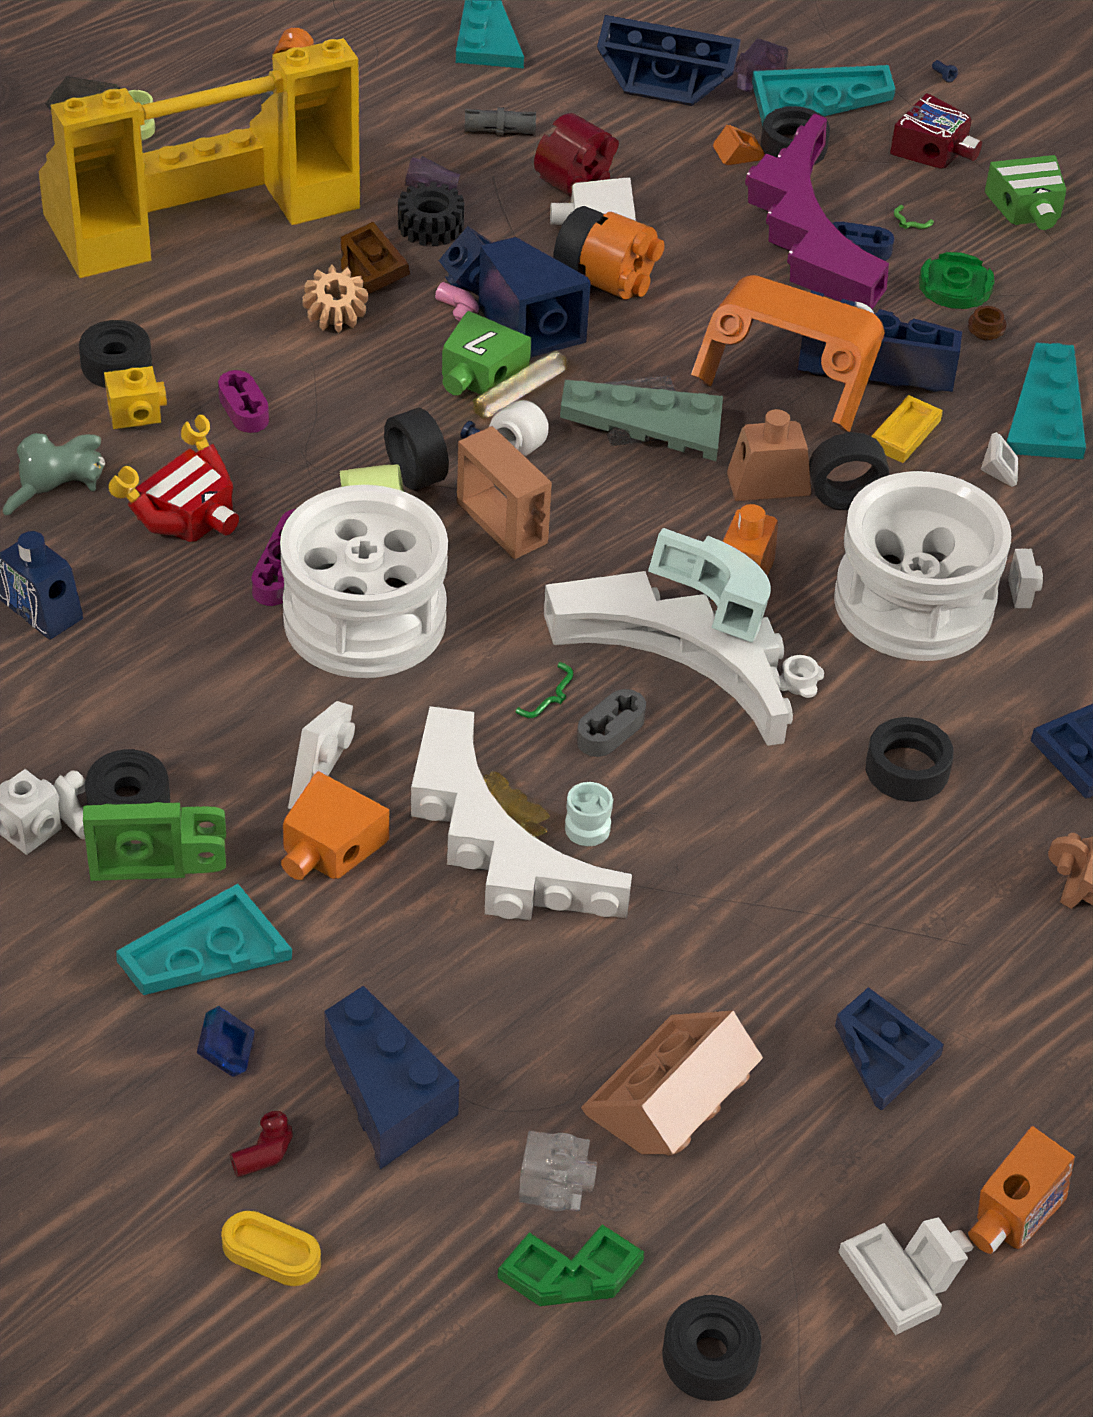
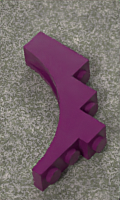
(818, 251)

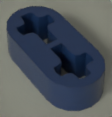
(871, 239)

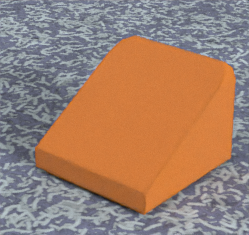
(737, 146)

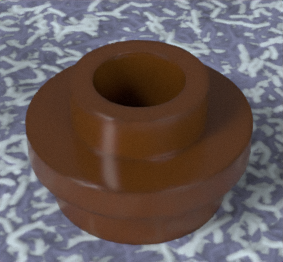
(987, 323)

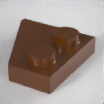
(372, 257)

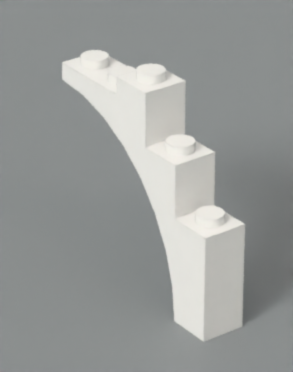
(631, 614)
(484, 837)

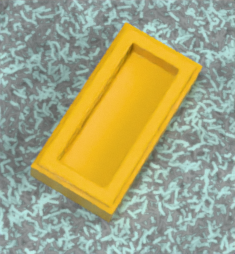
(907, 428)

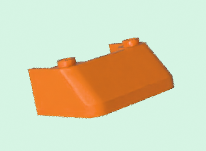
(849, 333)

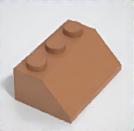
(675, 1081)

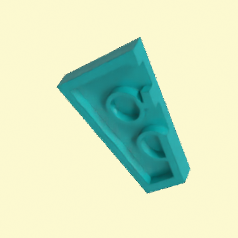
(487, 36)
(204, 944)

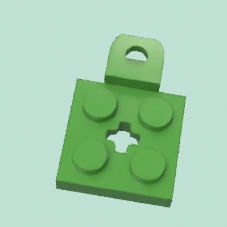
(167, 839)

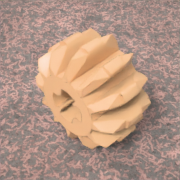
(335, 285)

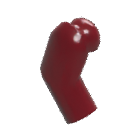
(269, 1147)

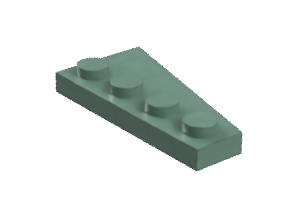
(663, 414)

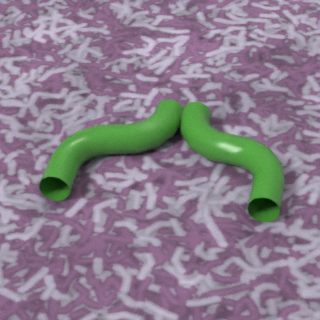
(902, 223)

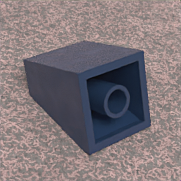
(533, 295)

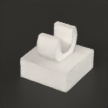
(938, 1253)

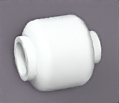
(522, 425)

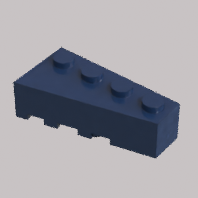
(909, 353)

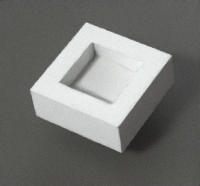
(1024, 578)

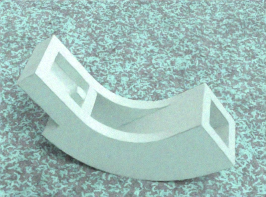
(719, 572)

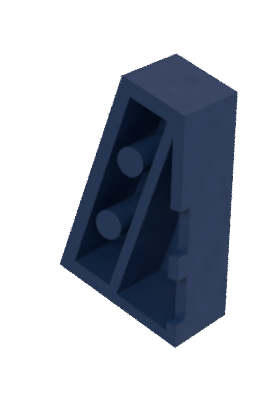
(389, 1074)

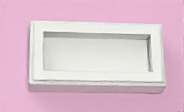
(890, 1278)

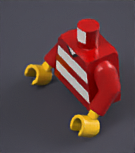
(186, 494)

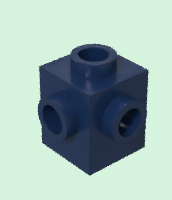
(463, 260)

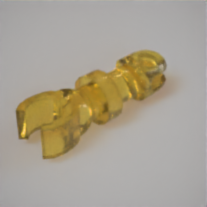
(515, 804)

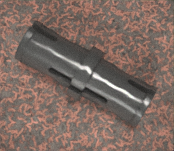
(500, 121)

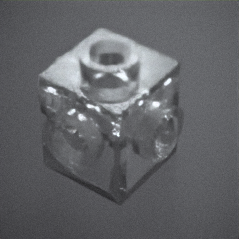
(556, 1171)

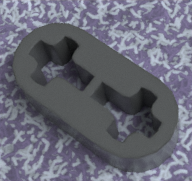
(617, 727)

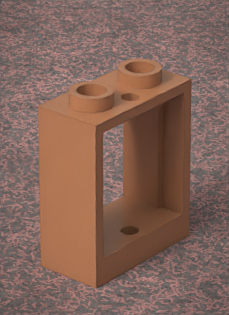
(490, 460)

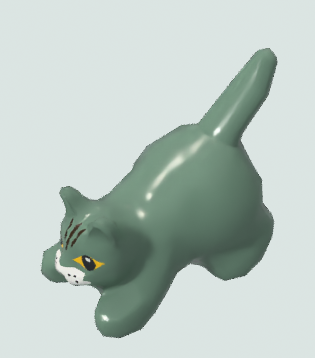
(48, 466)

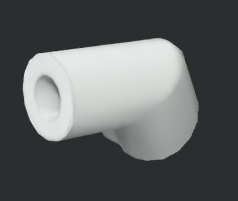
(69, 807)

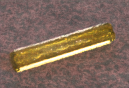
(519, 384)

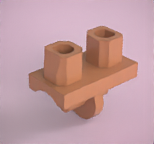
(1074, 859)

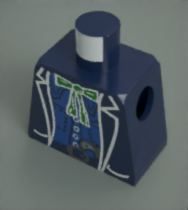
(39, 585)

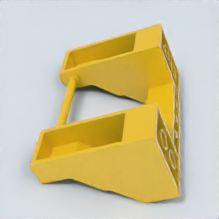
(298, 146)

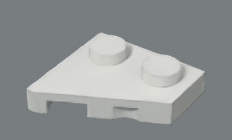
(322, 745)

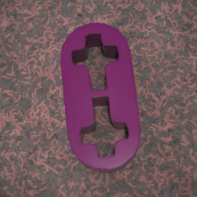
(238, 403)

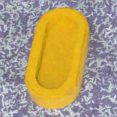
(271, 1248)

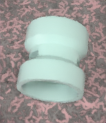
(588, 814)

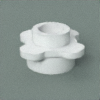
(800, 675)

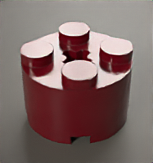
(574, 153)

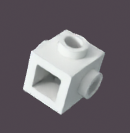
(28, 811)

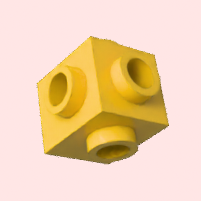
(134, 397)

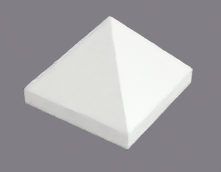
(1001, 461)

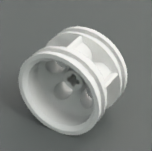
(357, 542)
(922, 604)

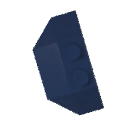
(665, 60)

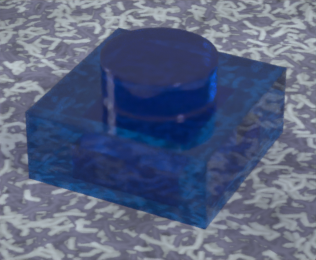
(225, 1041)

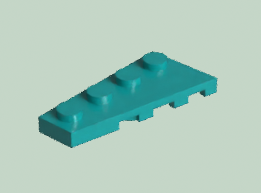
(823, 89)
(1049, 406)

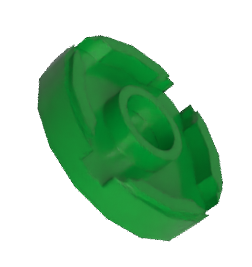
(956, 280)

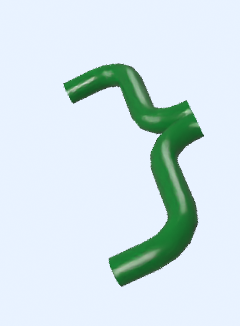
(553, 699)

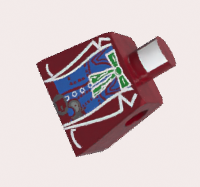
(934, 134)

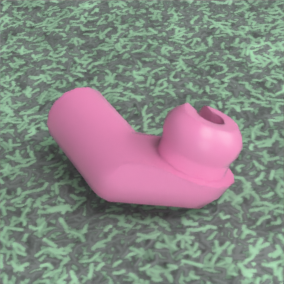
(458, 298)

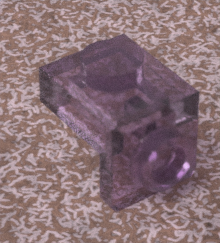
(759, 57)

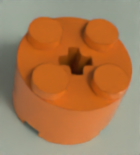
(621, 255)

